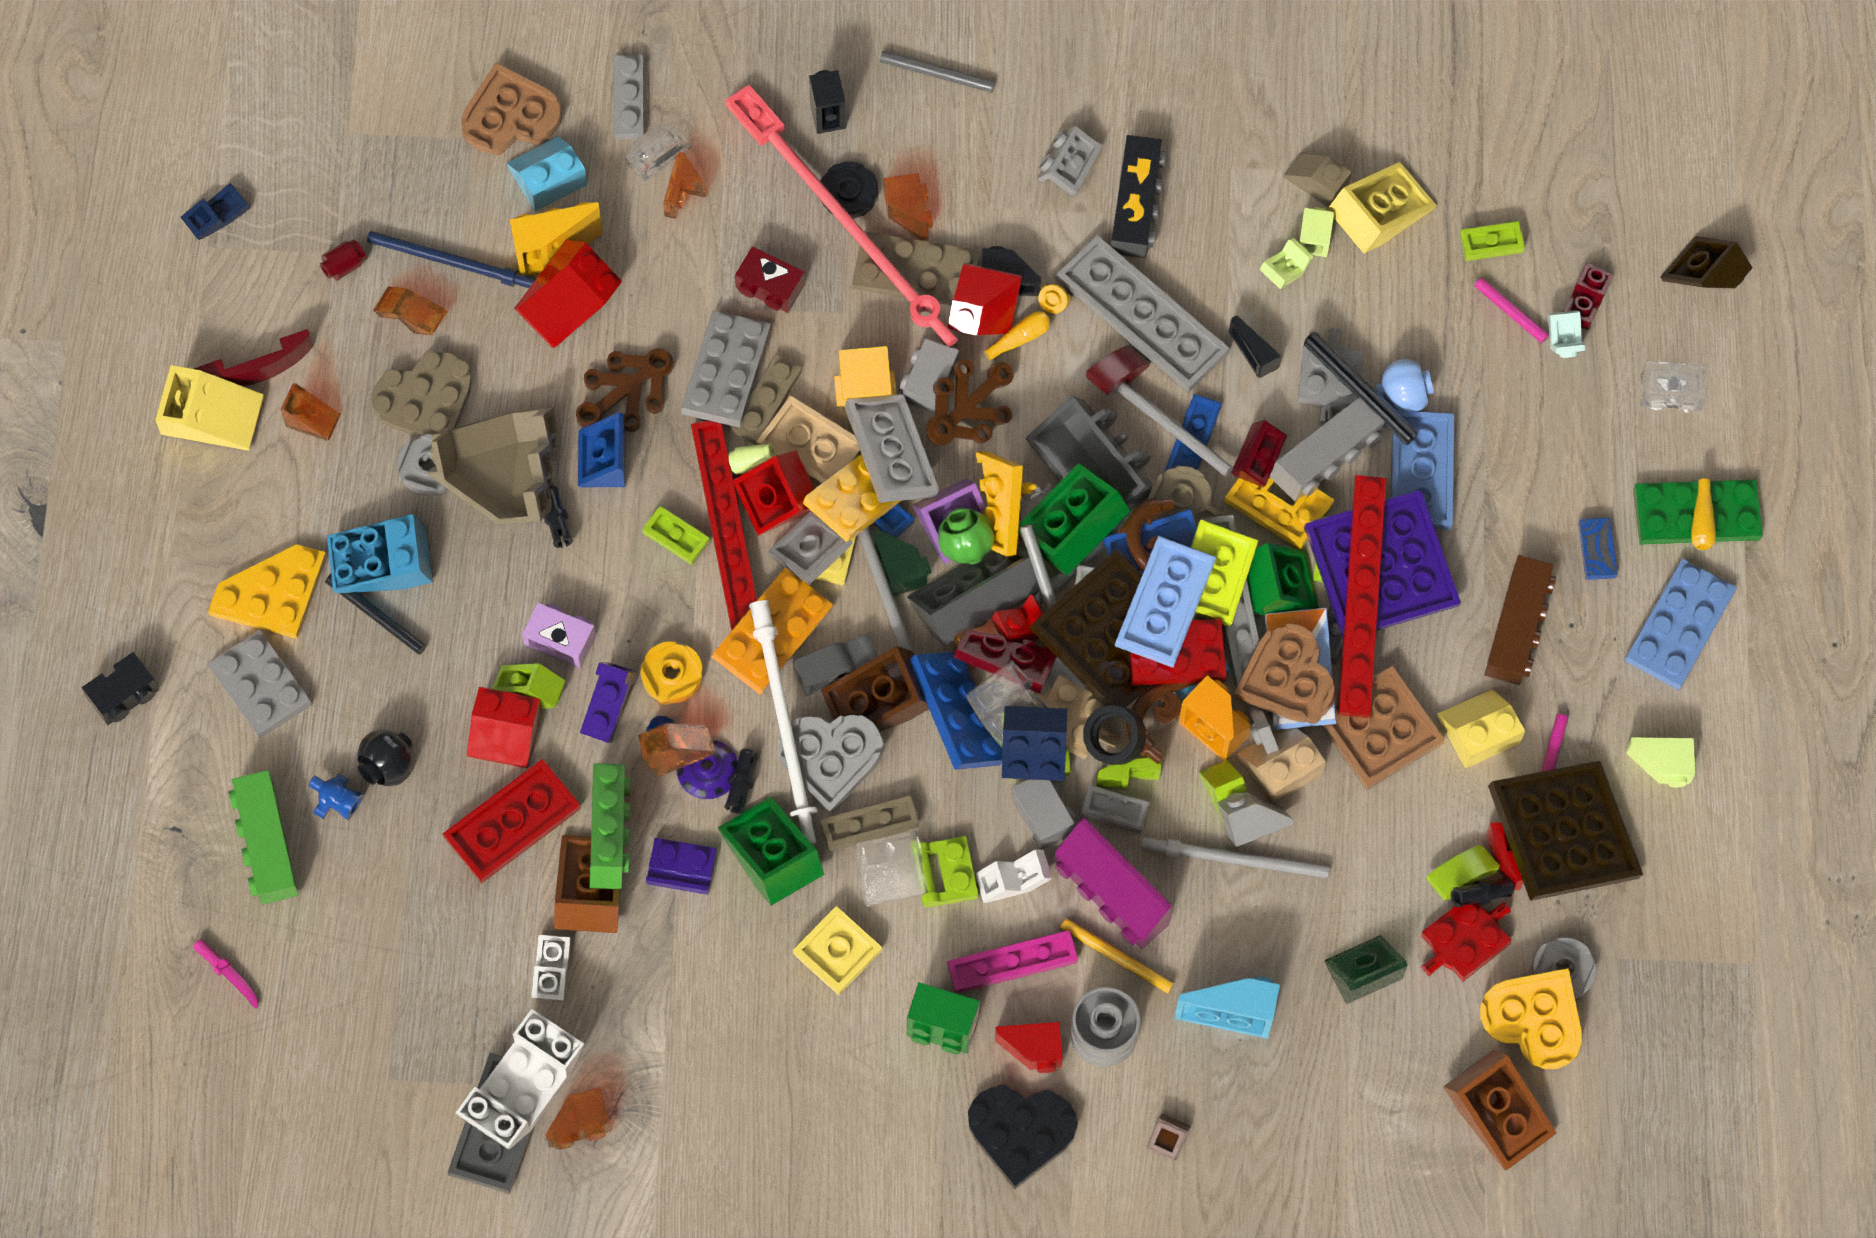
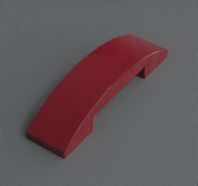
(264, 367)

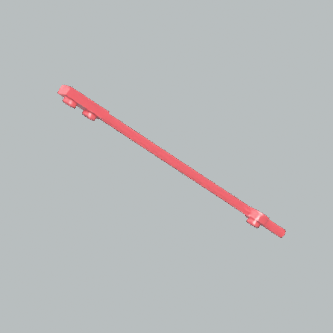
(766, 127)

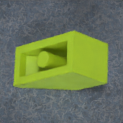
(531, 681)

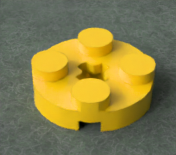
(678, 657)

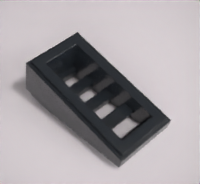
(1255, 349)

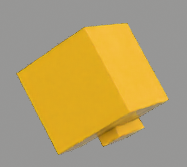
(863, 374)

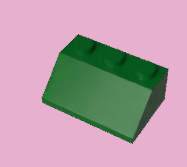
(1075, 518)

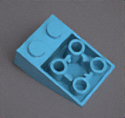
(380, 556)

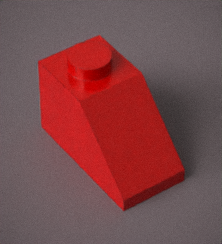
(1033, 1045)

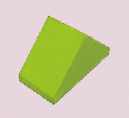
(1222, 781)

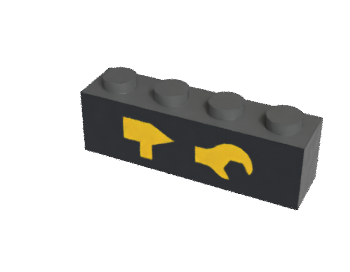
(1136, 196)

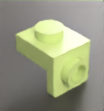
(1287, 264)

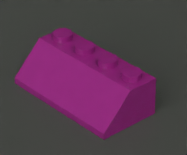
(1113, 885)

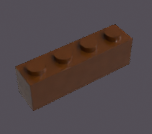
(1519, 620)

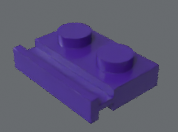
(681, 866)

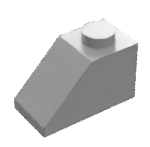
(1251, 817)

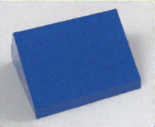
(602, 453)

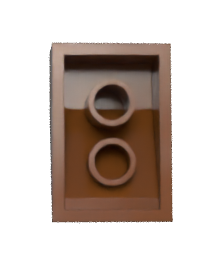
(575, 902)
(1500, 1108)

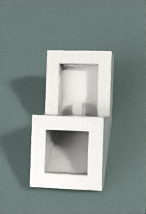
(1013, 878)

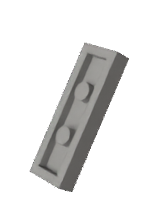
(628, 96)

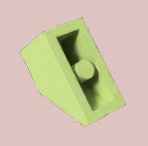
(1665, 759)

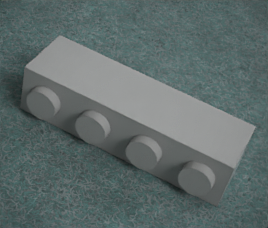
(1327, 449)

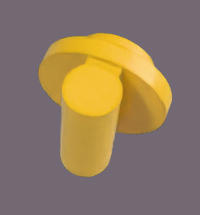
(1054, 298)

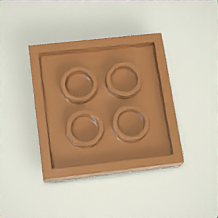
(1391, 736)

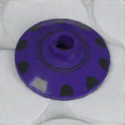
(710, 782)

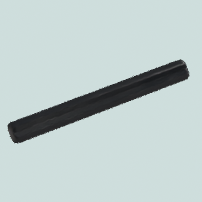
(1360, 387)

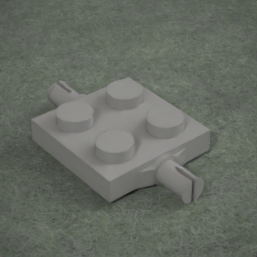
(1321, 386)

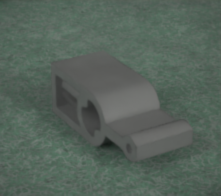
(832, 663)

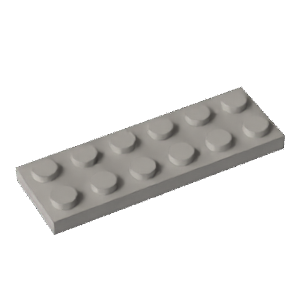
(1142, 313)

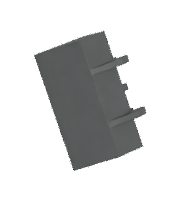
(1080, 436)

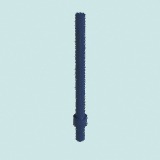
(508, 275)

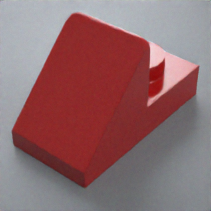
(1015, 623)

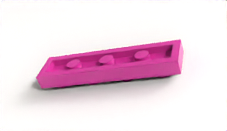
(1012, 962)

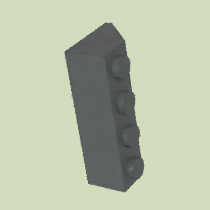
(973, 593)

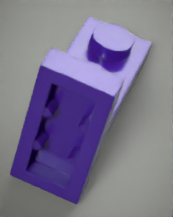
(608, 700)

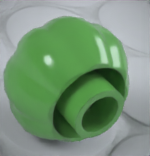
(969, 536)

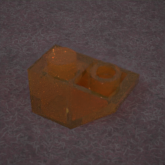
(905, 203)
(675, 746)
(579, 1118)

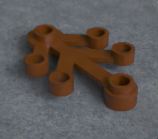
(628, 386)
(966, 405)

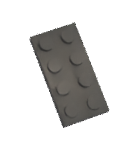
(483, 1159)

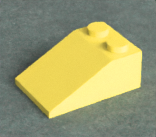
(1380, 206)

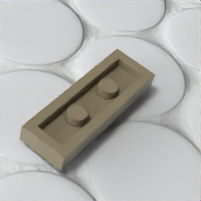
(768, 398)
(869, 823)

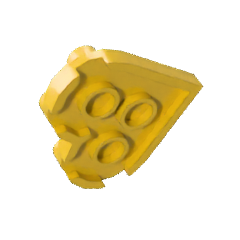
(1537, 1015)

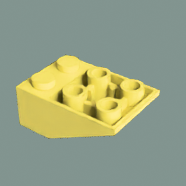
(208, 409)

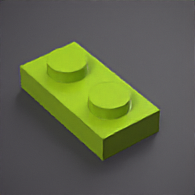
(1492, 241)
(676, 535)

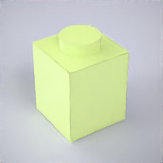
(1316, 230)

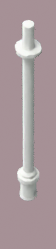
(765, 634)

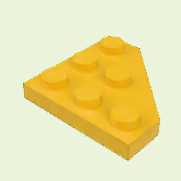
(271, 593)

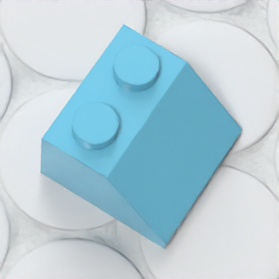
(548, 172)

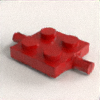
(1466, 939)

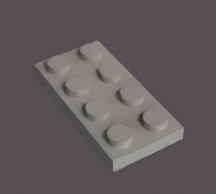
(726, 368)
(891, 448)

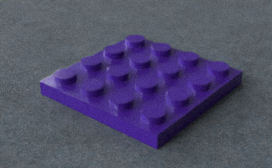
(1412, 565)

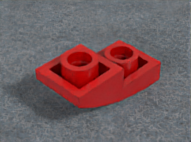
(1499, 848)

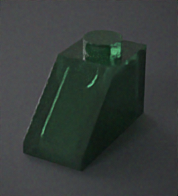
(901, 563)

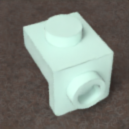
(1565, 333)

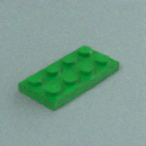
(1667, 511)

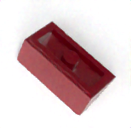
(1259, 453)

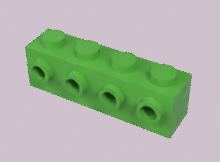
(607, 829)
(264, 838)

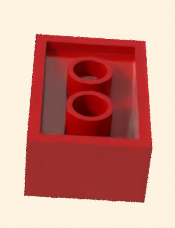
(567, 292)

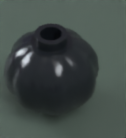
(385, 758)

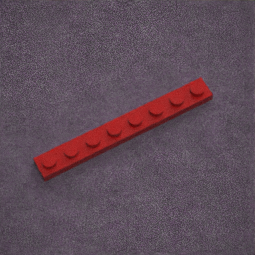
(724, 519)
(1362, 596)

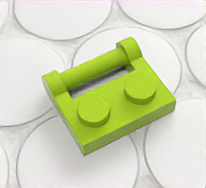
(955, 871)

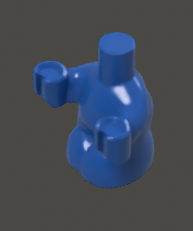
(335, 795)

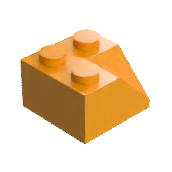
(1211, 719)

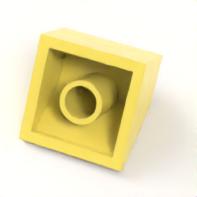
(1481, 727)

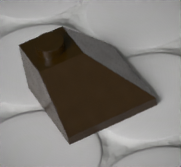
(1709, 264)

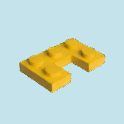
(1276, 514)

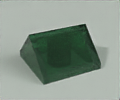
(1366, 968)

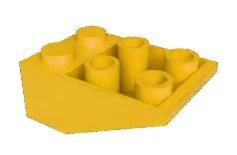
(542, 234)

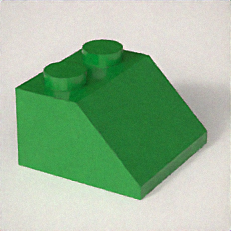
(1280, 580)

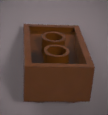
(879, 691)

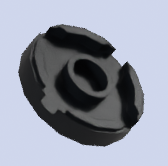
(852, 187)

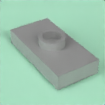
(1115, 808)

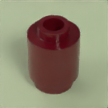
(342, 259)

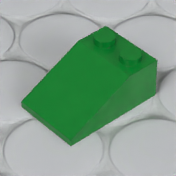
(772, 850)

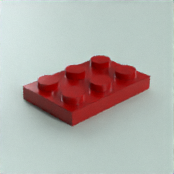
(1199, 656)

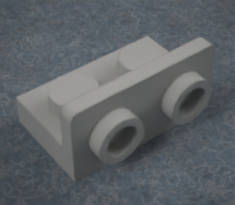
(1069, 160)

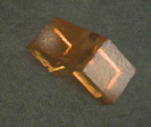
(411, 309)

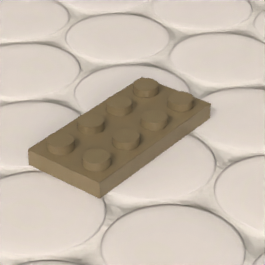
(926, 265)

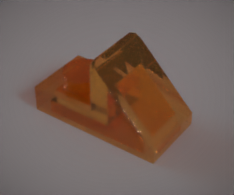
(683, 181)

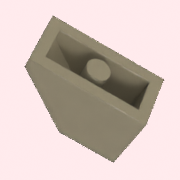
(1319, 176)

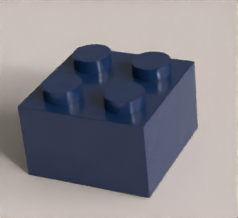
(1034, 743)

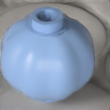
(1405, 385)

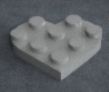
(835, 755)

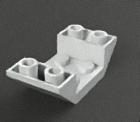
(523, 1081)

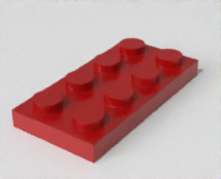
(511, 821)

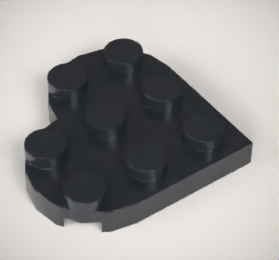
(1020, 1131)

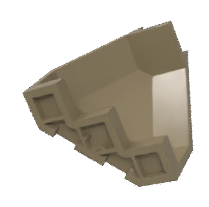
(500, 464)

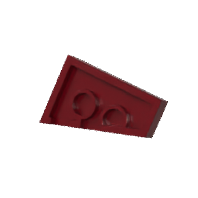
(993, 652)

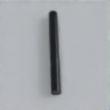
(382, 619)

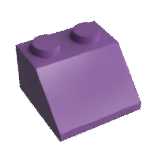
(935, 509)

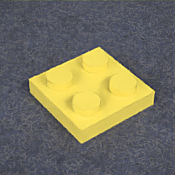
(837, 950)

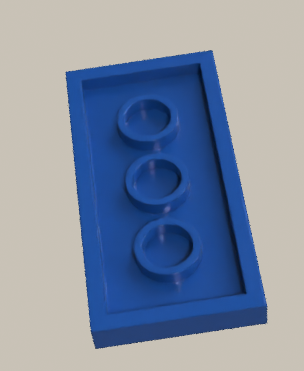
(945, 688)

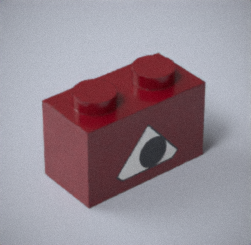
(769, 280)

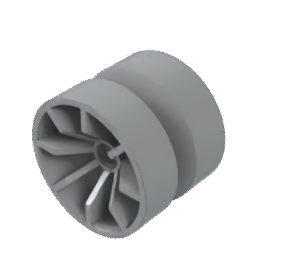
(1105, 1027)

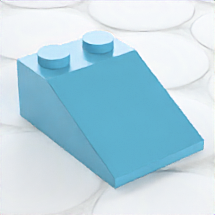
(1235, 1006)

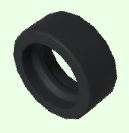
(1092, 728)

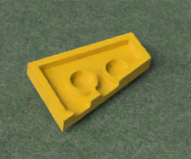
(1003, 494)

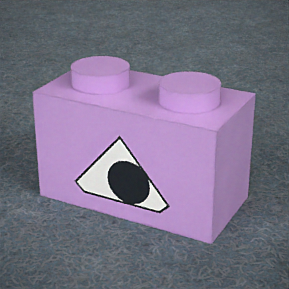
(559, 634)

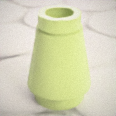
(748, 457)

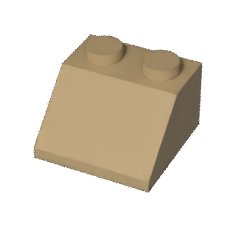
(1286, 769)

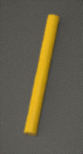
(1117, 956)

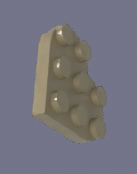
(426, 398)
(1187, 490)

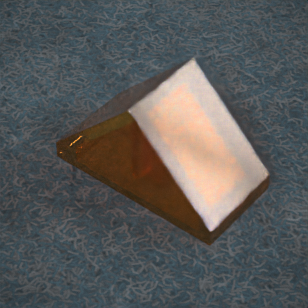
(308, 413)

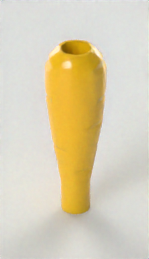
(1025, 331)
(1703, 524)

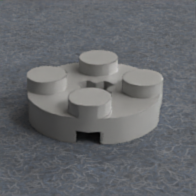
(411, 471)
(1570, 952)

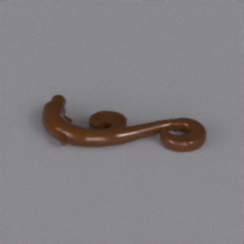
(1143, 512)
(1164, 714)

